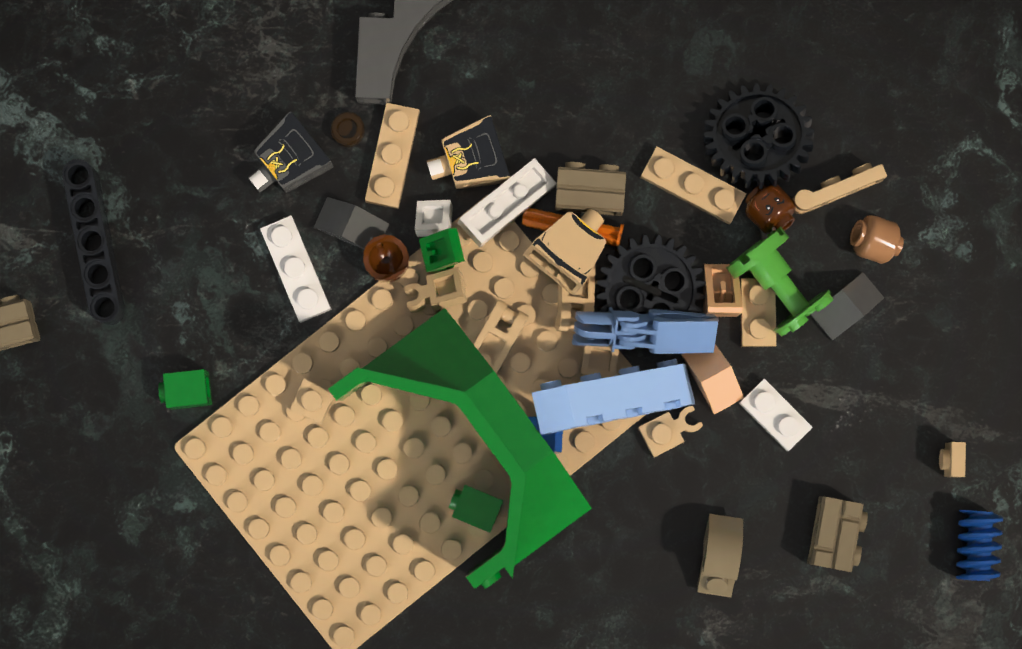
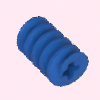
(979, 545)

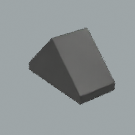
(349, 223)
(848, 306)

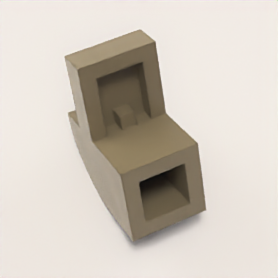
(721, 555)

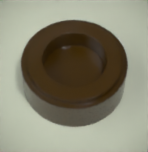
(347, 129)

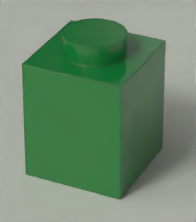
(185, 389)
(475, 508)

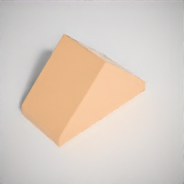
(721, 292)
(714, 378)

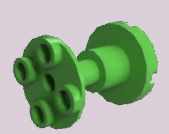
(771, 271)

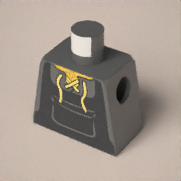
(289, 157)

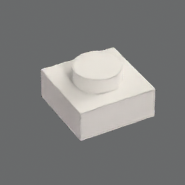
(433, 217)

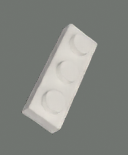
(506, 203)
(295, 269)

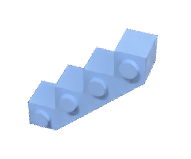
(613, 397)

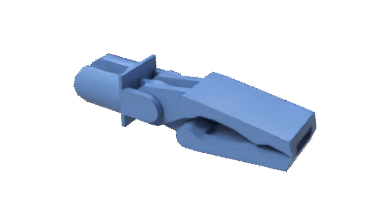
(658, 330)

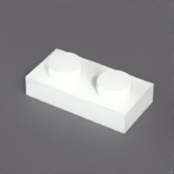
(775, 415)

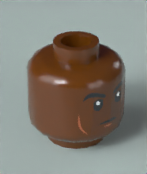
(770, 208)

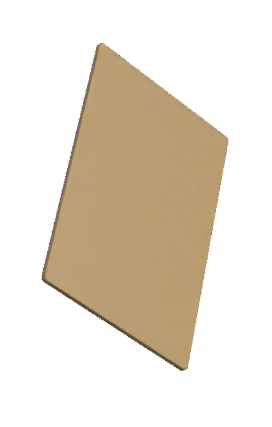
(360, 504)

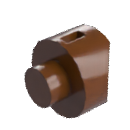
(386, 258)

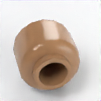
(876, 239)

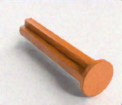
(543, 220)

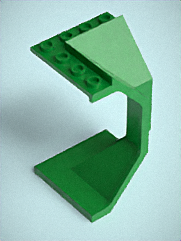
(447, 366)

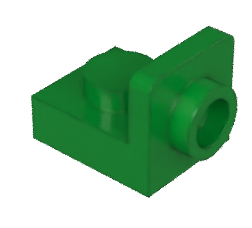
(441, 250)

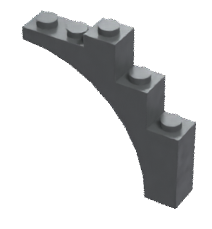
(383, 45)

